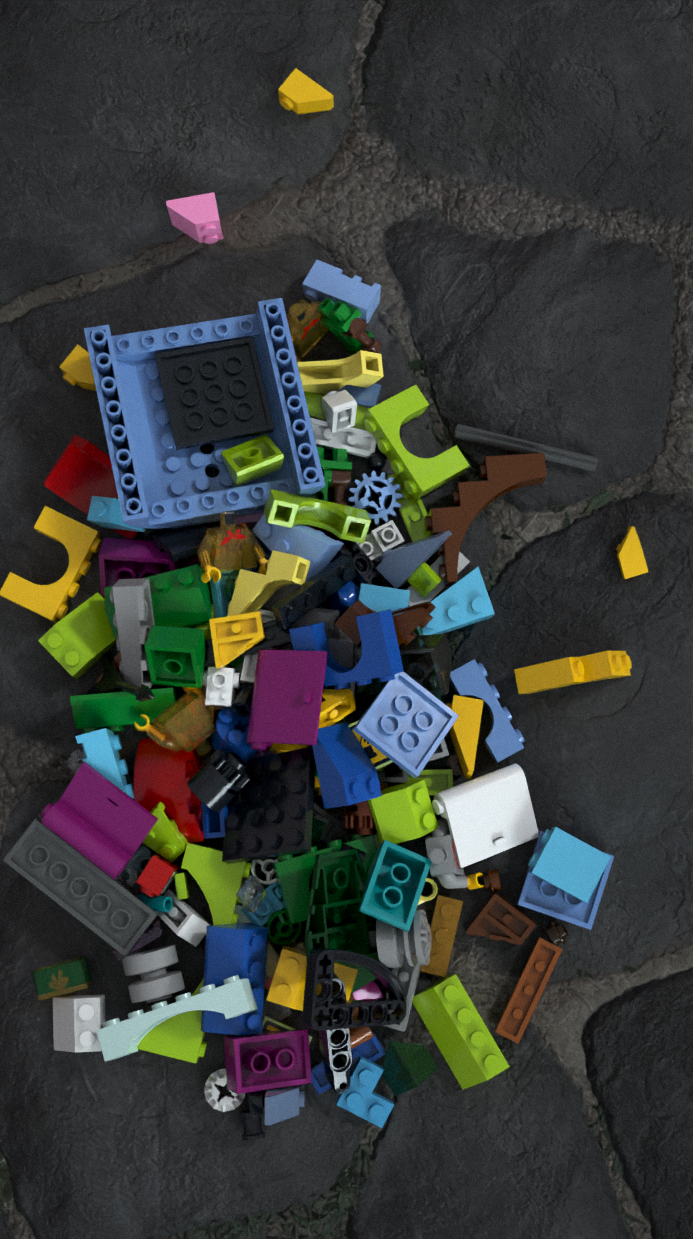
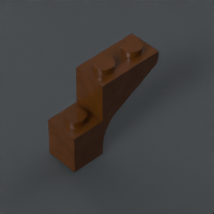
(404, 619)

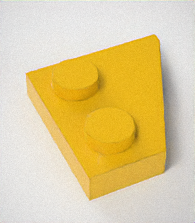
(235, 636)

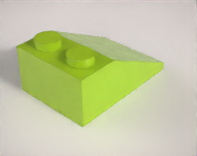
(80, 637)

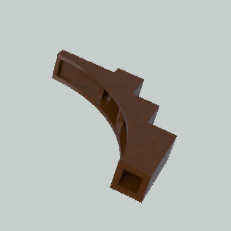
(500, 476)

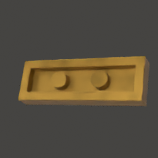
(443, 932)

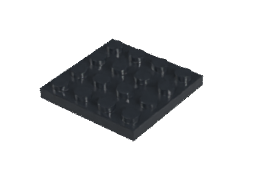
(214, 393)
(273, 809)

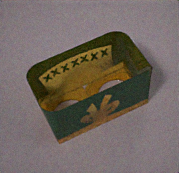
(61, 978)

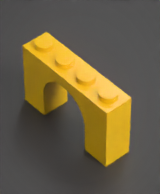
(52, 599)

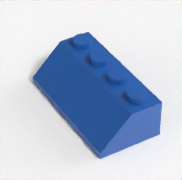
(233, 952)

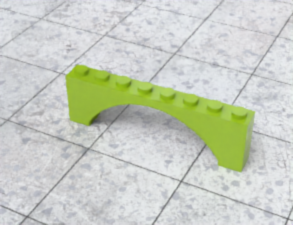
(182, 1034)

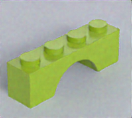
(293, 509)

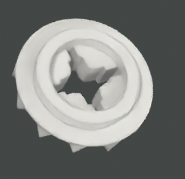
(212, 1093)

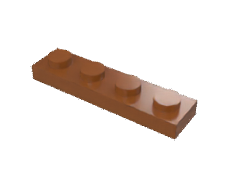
(528, 990)

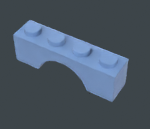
(471, 682)

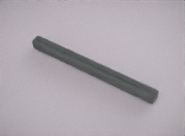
(525, 447)

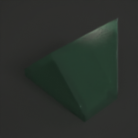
(407, 1066)

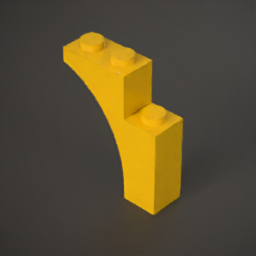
(572, 671)

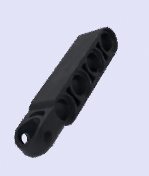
(338, 1068)

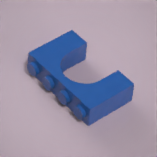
(379, 653)

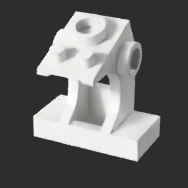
(220, 686)

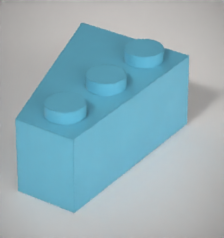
(460, 605)
(102, 754)

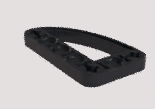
(322, 1003)

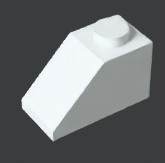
(339, 410)
(184, 920)

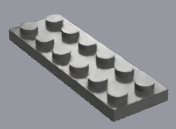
(80, 887)

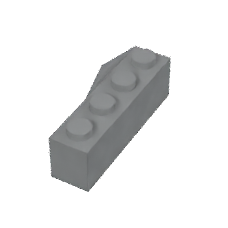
(134, 622)

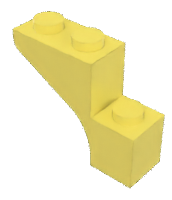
(332, 375)
(255, 589)

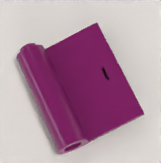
(286, 698)
(99, 821)

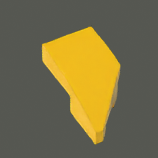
(631, 555)

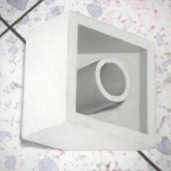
(77, 1021)

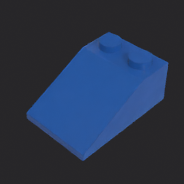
(344, 768)

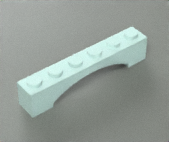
(122, 1037)

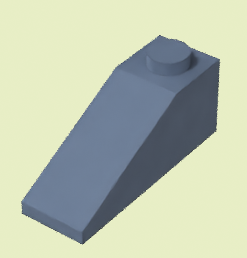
(403, 561)
(283, 1103)

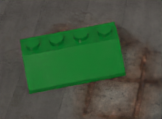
(177, 599)
(118, 709)

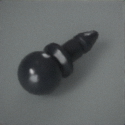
(377, 459)

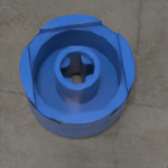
(231, 734)

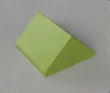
(252, 459)

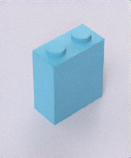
(568, 863)

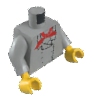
(444, 860)

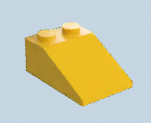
(290, 976)

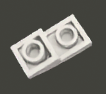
(380, 540)

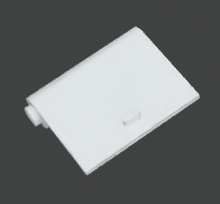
(486, 810)

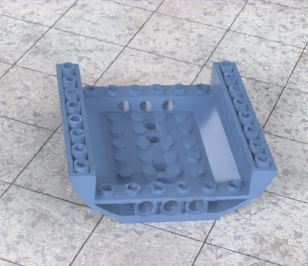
(168, 485)

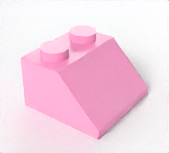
(197, 217)

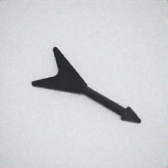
(113, 681)

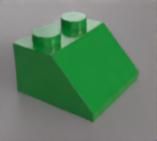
(176, 656)

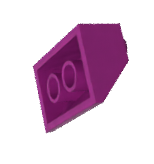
(131, 561)

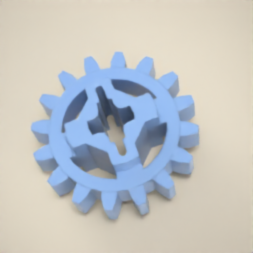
(386, 492)

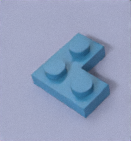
(360, 1096)

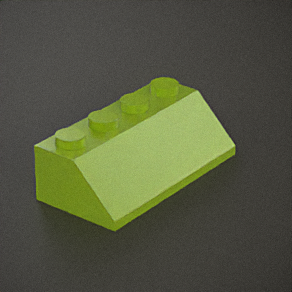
(459, 1031)

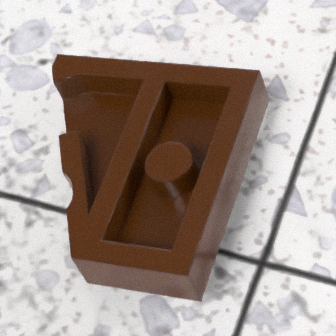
(501, 922)

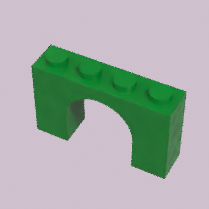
(294, 874)

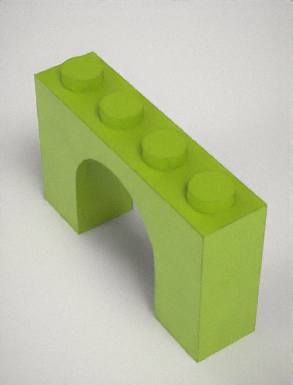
(417, 473)

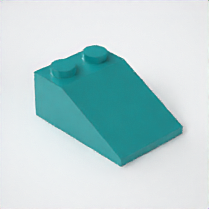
(394, 885)

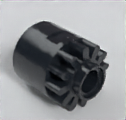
(219, 779)

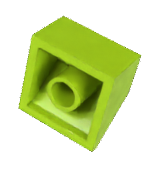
(403, 812)

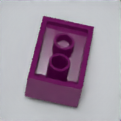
(267, 1060)

